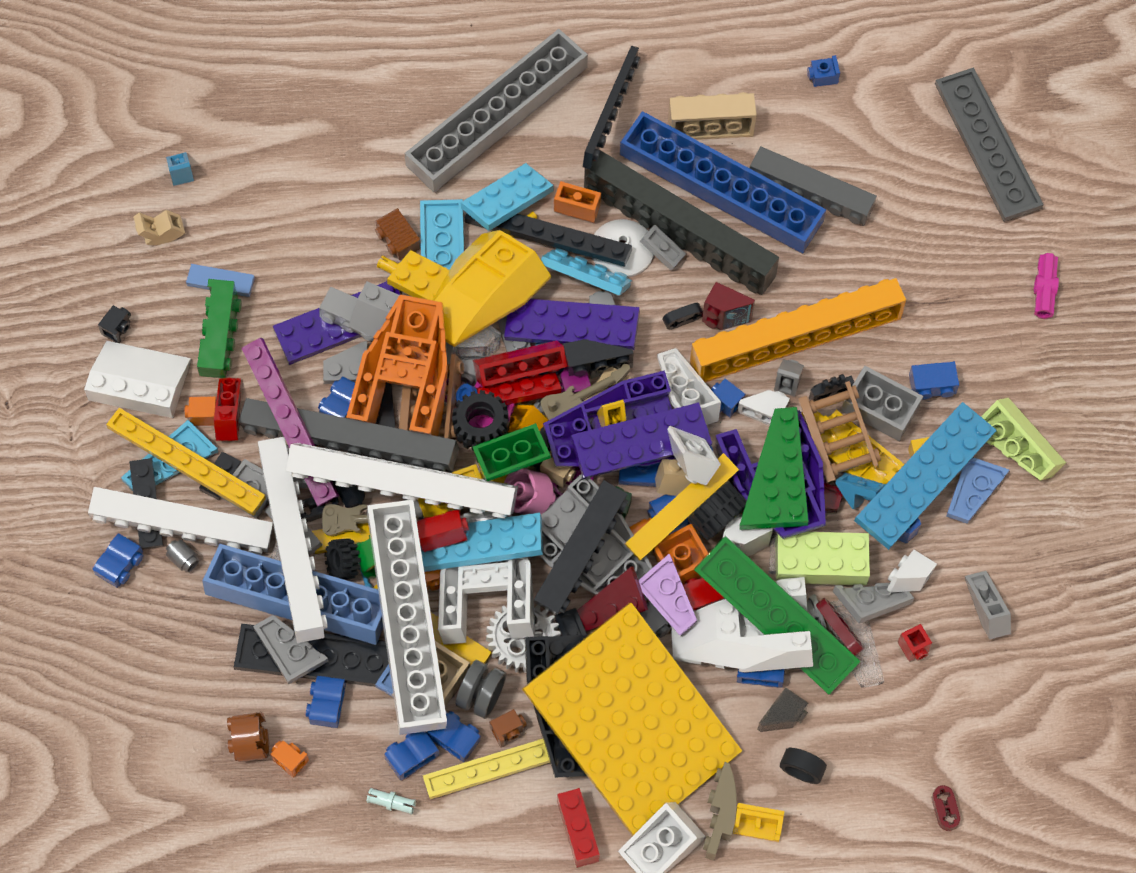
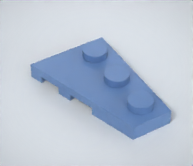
(974, 487)

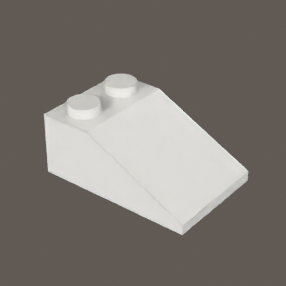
(662, 841)

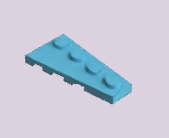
(187, 436)

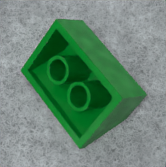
(511, 452)

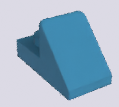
(857, 489)

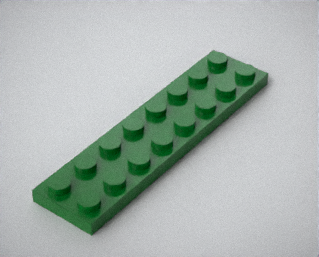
(774, 610)

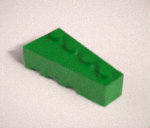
(218, 329)

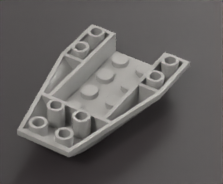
(614, 557)

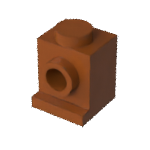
(507, 727)

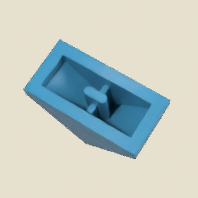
(180, 169)

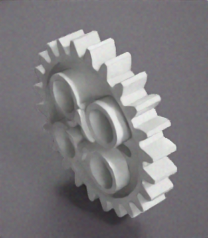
(498, 636)

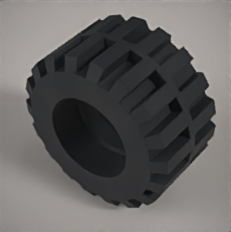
(479, 405)
(717, 511)

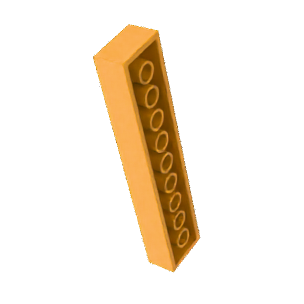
(797, 330)

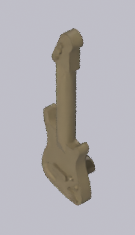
(559, 403)
(340, 519)

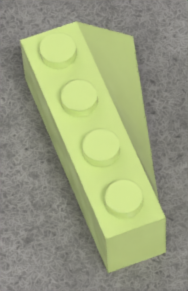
(1021, 440)

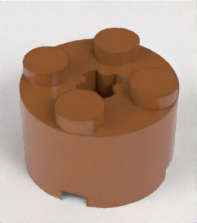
(248, 737)

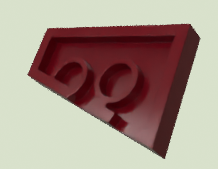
(612, 599)

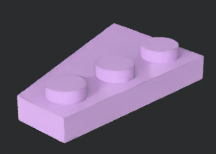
(668, 595)

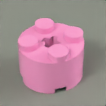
(533, 493)

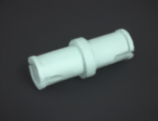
(391, 801)

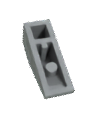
(989, 605)

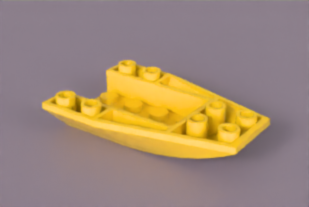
(488, 284)

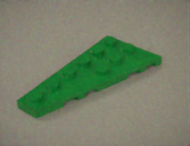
(778, 485)

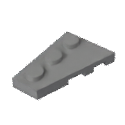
(290, 657)

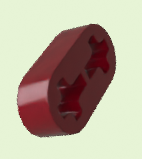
(940, 809)

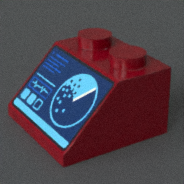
(727, 308)

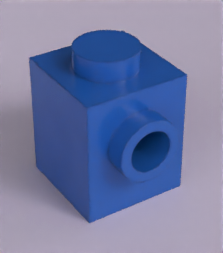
(729, 396)

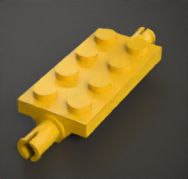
(414, 275)
(888, 465)

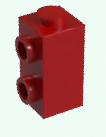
(442, 530)

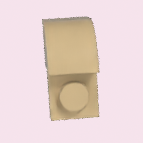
(160, 229)

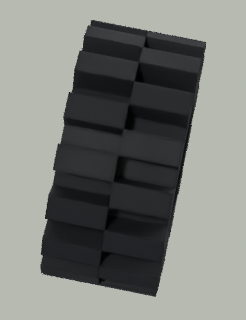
(342, 558)

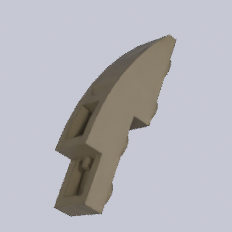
(724, 804)

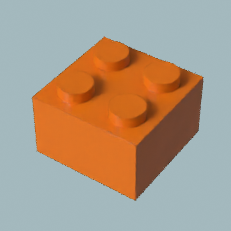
(685, 550)

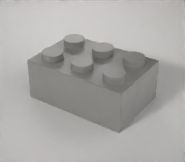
(884, 403)

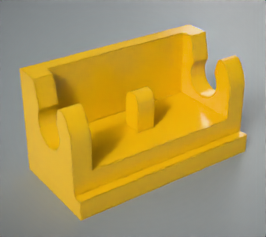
(758, 822)

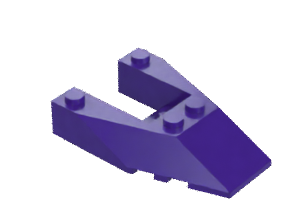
(733, 448)

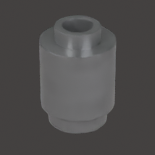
(182, 555)

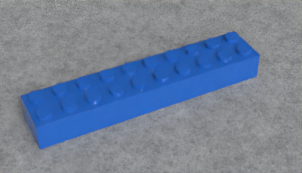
(722, 182)

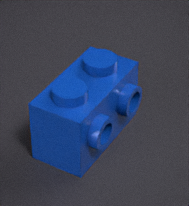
(934, 379)

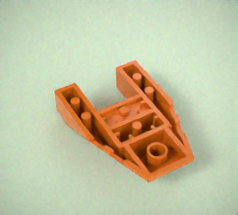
(406, 353)

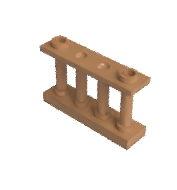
(410, 395)
(818, 428)

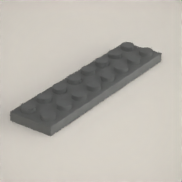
(988, 144)

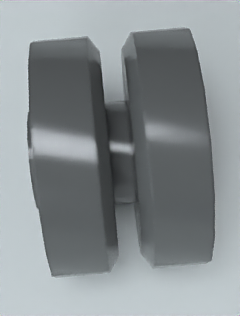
(480, 689)

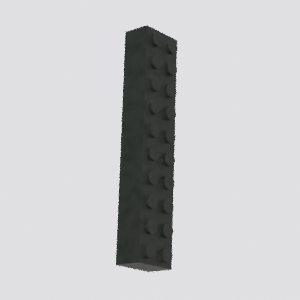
(682, 223)

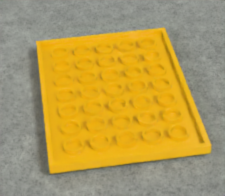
(631, 718)

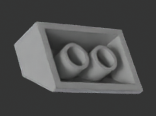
(371, 309)

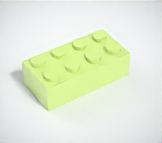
(824, 558)

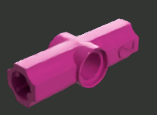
(1046, 285)

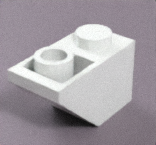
(912, 574)

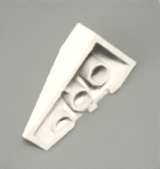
(688, 386)

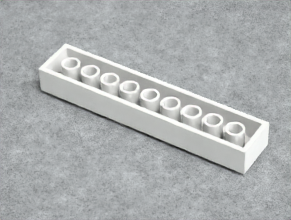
(401, 478)
(406, 617)

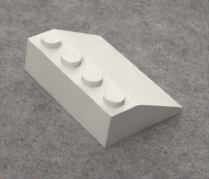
(137, 379)

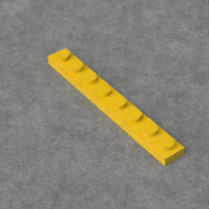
(186, 461)

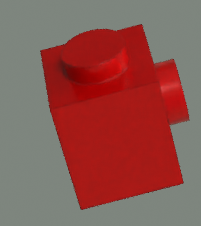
(915, 643)

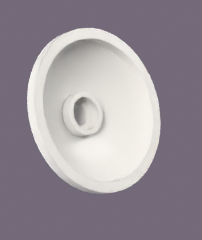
(632, 233)

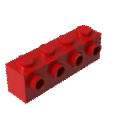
(520, 363)

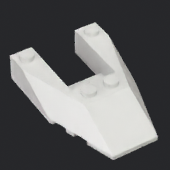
(508, 575)
(731, 640)

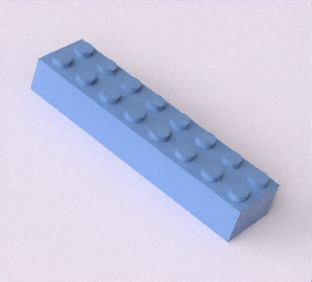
(260, 585)

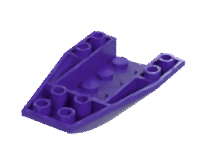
(641, 398)

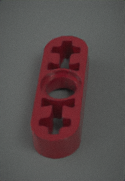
(840, 626)

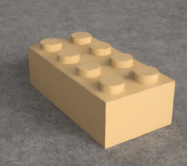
(714, 115)

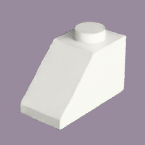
(762, 405)

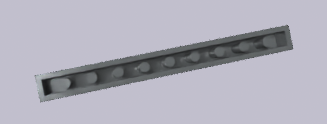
(358, 437)

